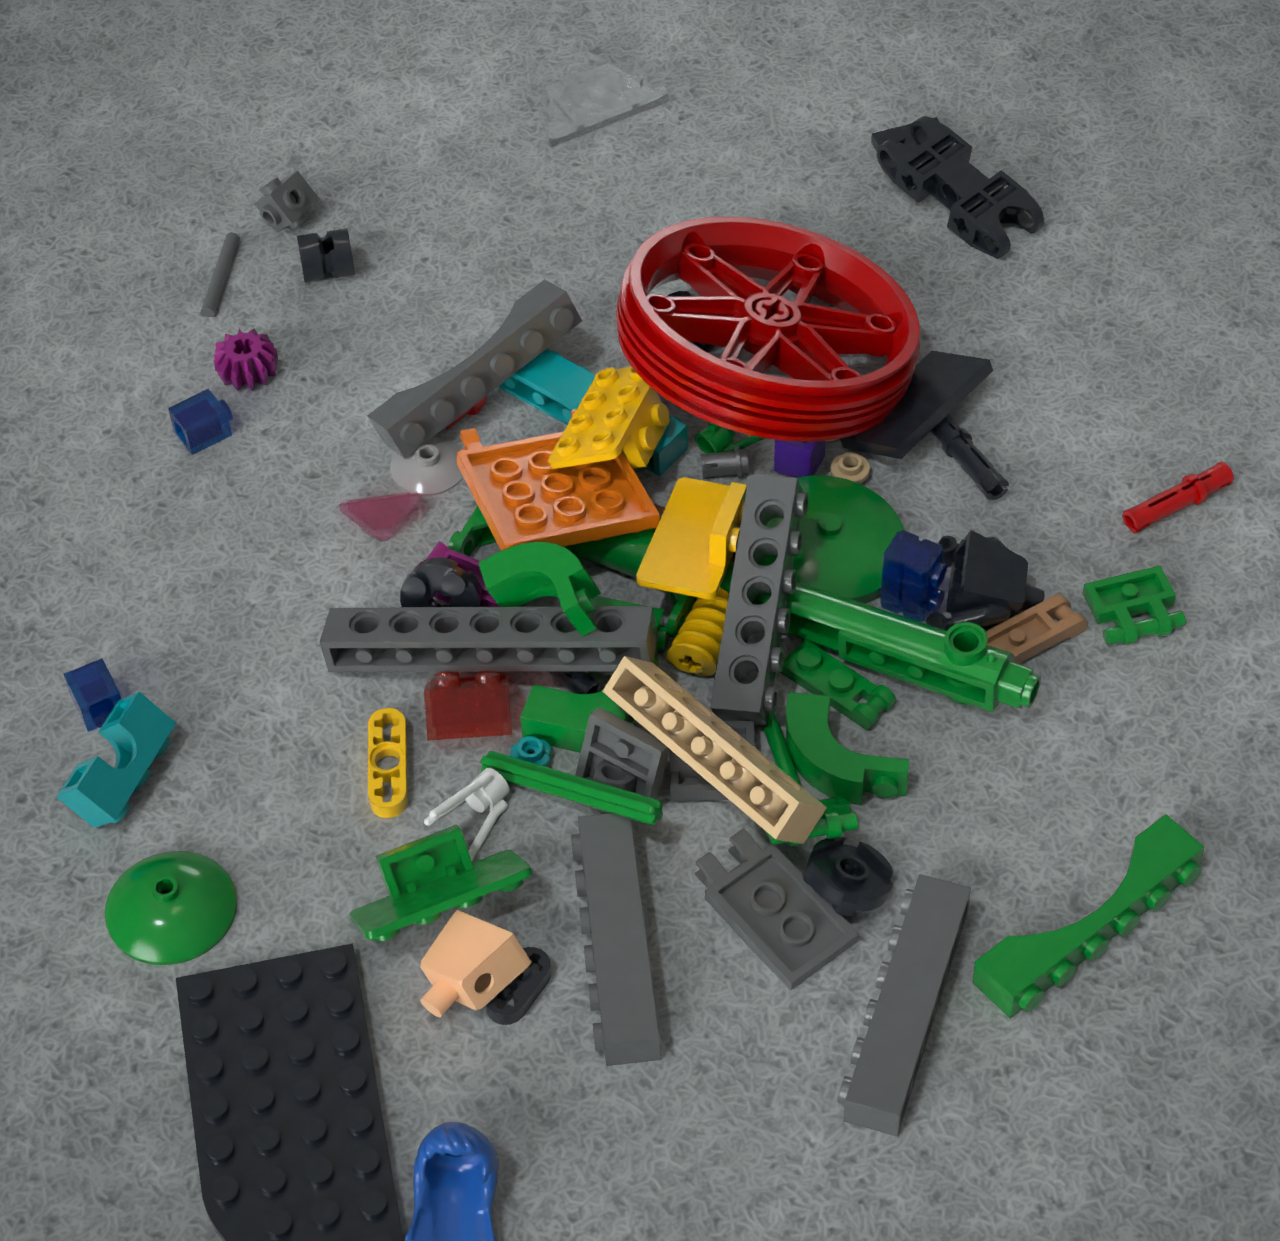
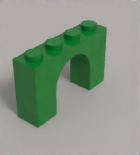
(563, 715)

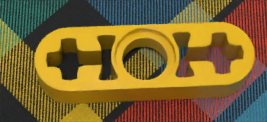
(379, 749)

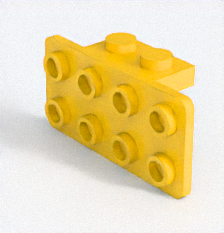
(613, 416)
(694, 539)

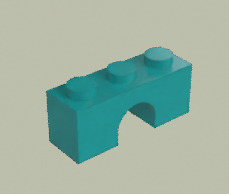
(138, 735)

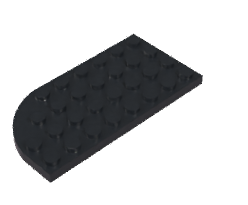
(287, 1101)

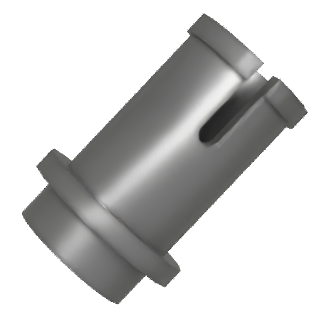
(728, 463)

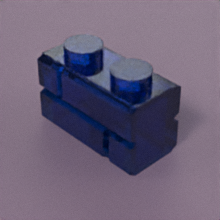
(912, 576)

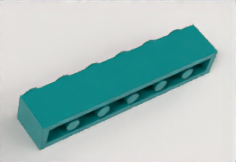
(558, 387)

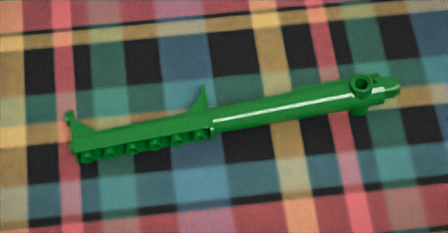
(937, 659)

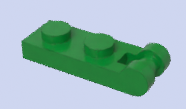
(827, 676)

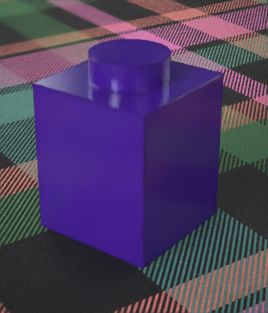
(798, 457)

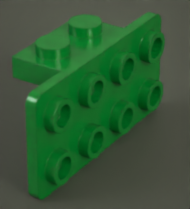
(432, 878)

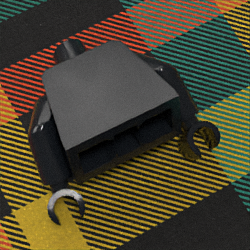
(984, 582)

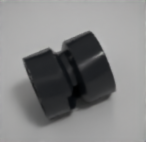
(326, 255)

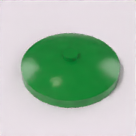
(842, 538)

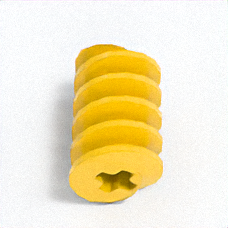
(700, 636)

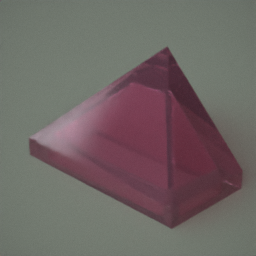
(380, 514)

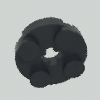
(443, 576)
(831, 870)

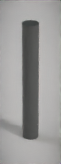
(220, 275)

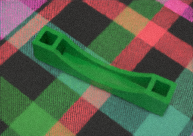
(1025, 966)

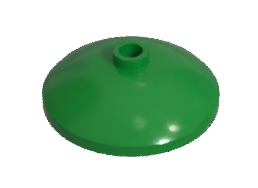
(174, 924)

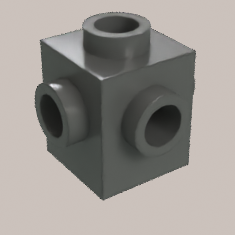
(286, 201)

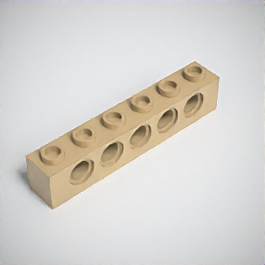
(714, 750)

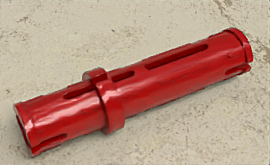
(1191, 490)

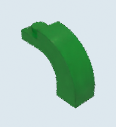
(541, 571)
(830, 765)

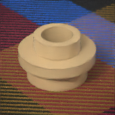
(858, 473)

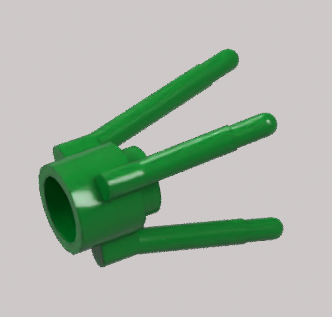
(720, 439)

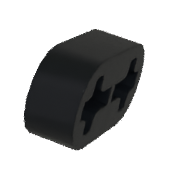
(525, 991)

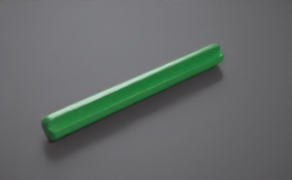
(575, 788)

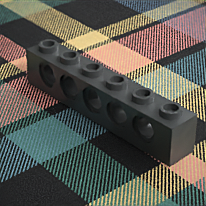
(764, 500)

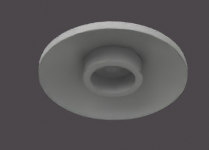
(428, 475)

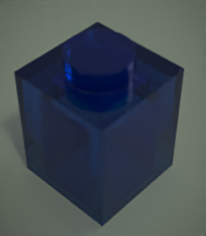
(201, 421)
(92, 693)

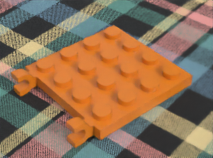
(558, 506)

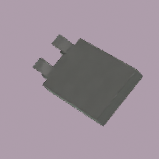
(775, 910)

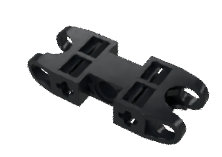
(969, 195)

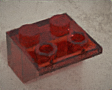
(468, 705)

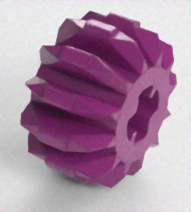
(245, 359)

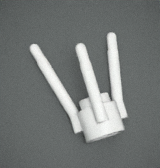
(482, 794)

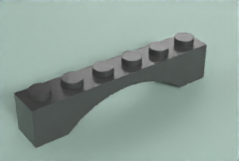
(423, 411)

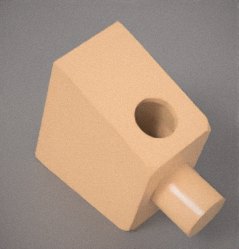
(470, 964)

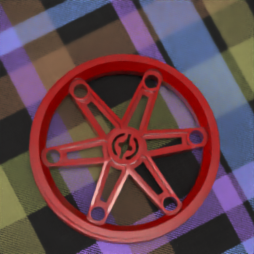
(797, 337)

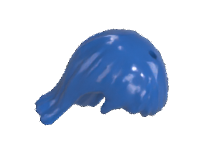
(454, 1185)

